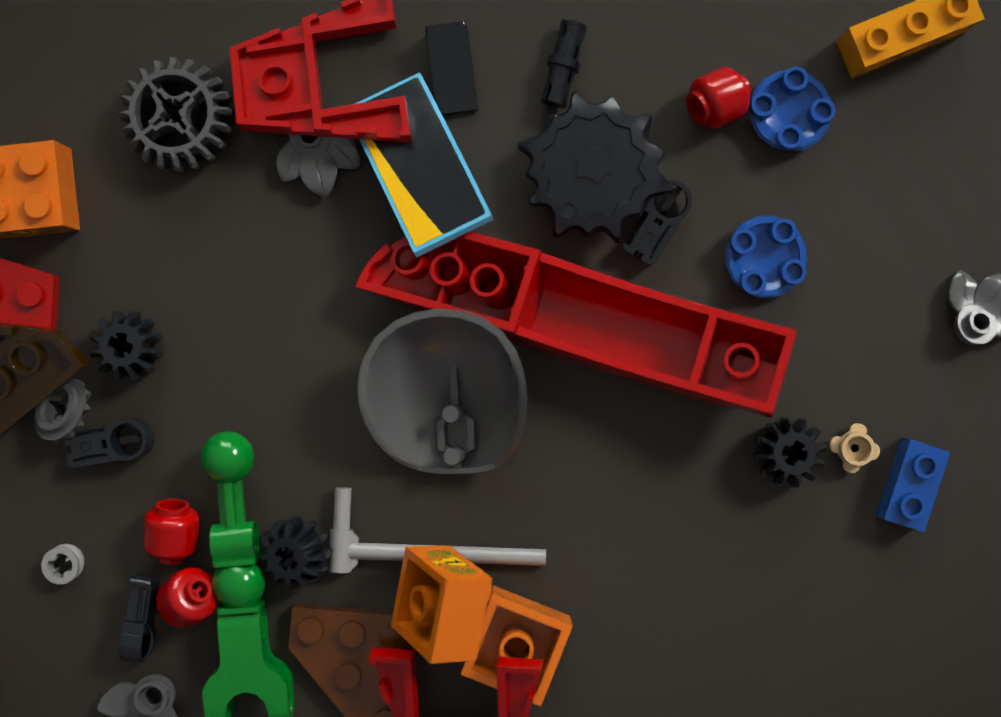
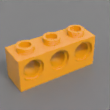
(905, 32)

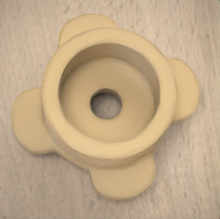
(866, 450)

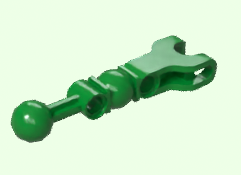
(238, 585)

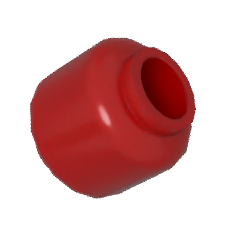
(718, 97)
(171, 531)
(186, 598)

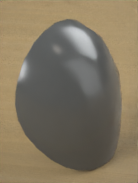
(444, 393)

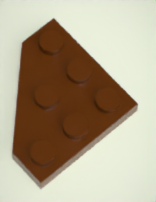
(335, 652)

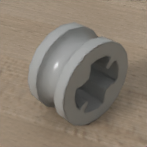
(72, 553)

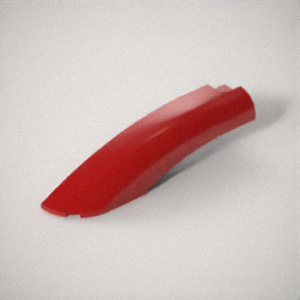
(592, 318)

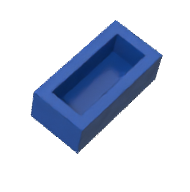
(913, 484)

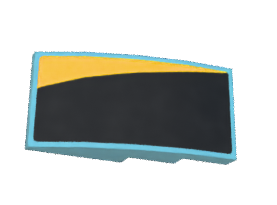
(426, 177)

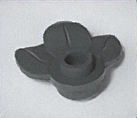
(316, 161)
(979, 302)
(134, 700)

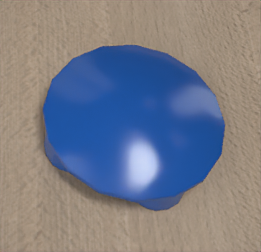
(791, 110)
(766, 256)

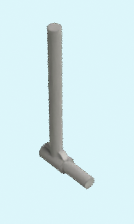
(348, 549)

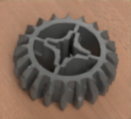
(190, 107)

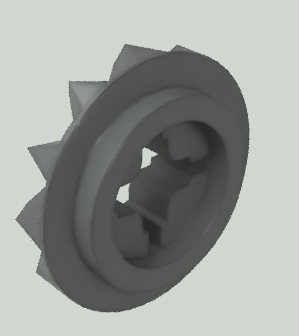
(48, 416)

